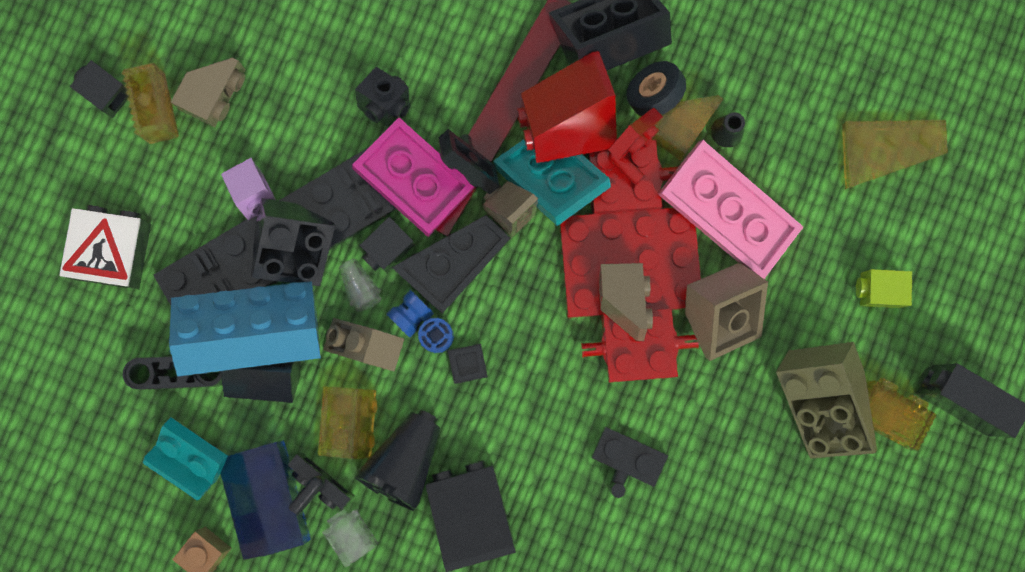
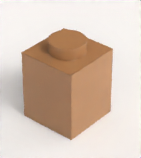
(202, 552)

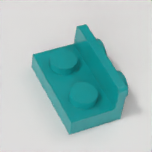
(185, 459)

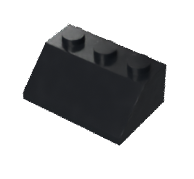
(613, 27)

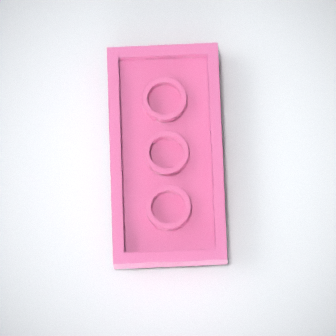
(730, 209)

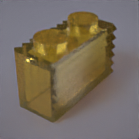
(150, 103)
(899, 417)

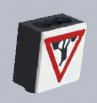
(105, 247)

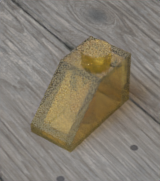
(684, 123)

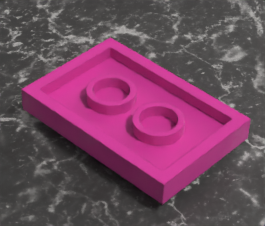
(412, 177)

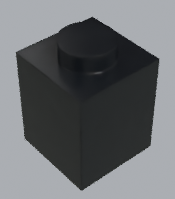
(100, 88)
(386, 246)

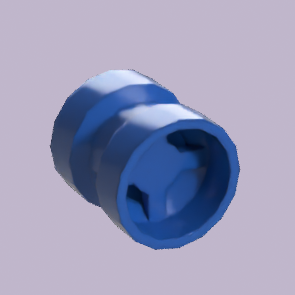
(410, 313)
(441, 335)

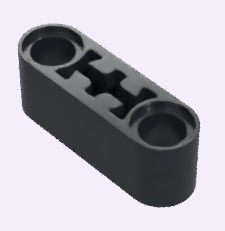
(158, 380)

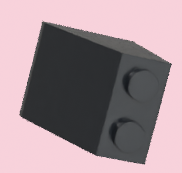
(469, 516)

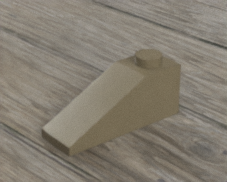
(511, 207)

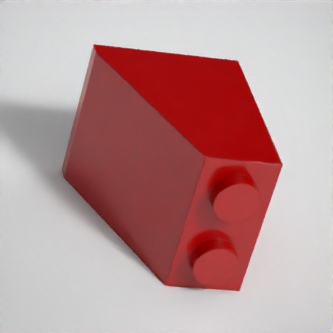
(570, 111)

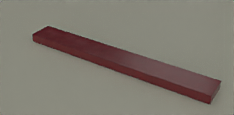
(501, 109)

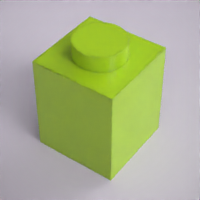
(885, 288)

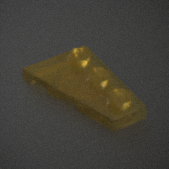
(885, 147)

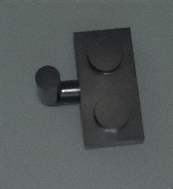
(460, 155)
(628, 458)
(314, 481)

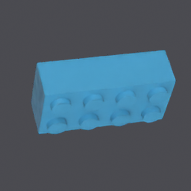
(243, 328)

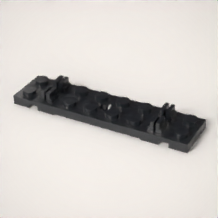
(227, 259)

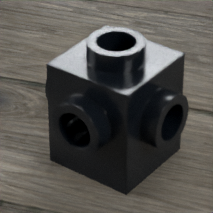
(383, 97)

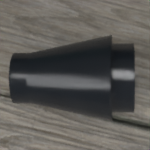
(723, 134)

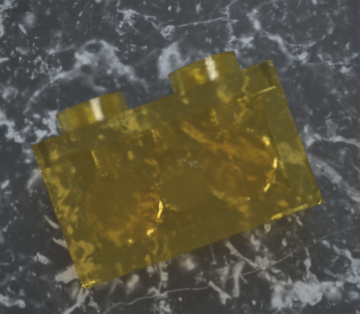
(347, 423)

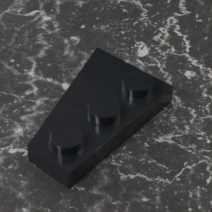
(453, 262)

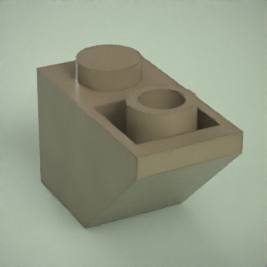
(207, 90)
(623, 297)
(363, 344)

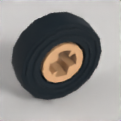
(656, 86)

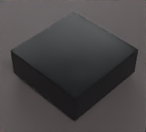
(467, 363)

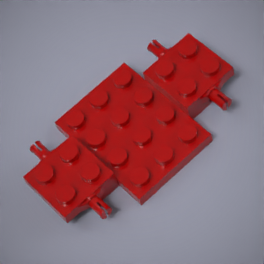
(631, 229)

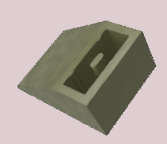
(829, 400)

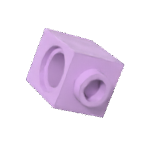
(247, 187)

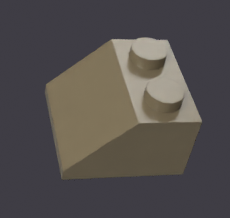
(726, 309)

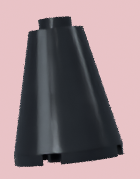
(403, 461)

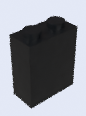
(972, 400)

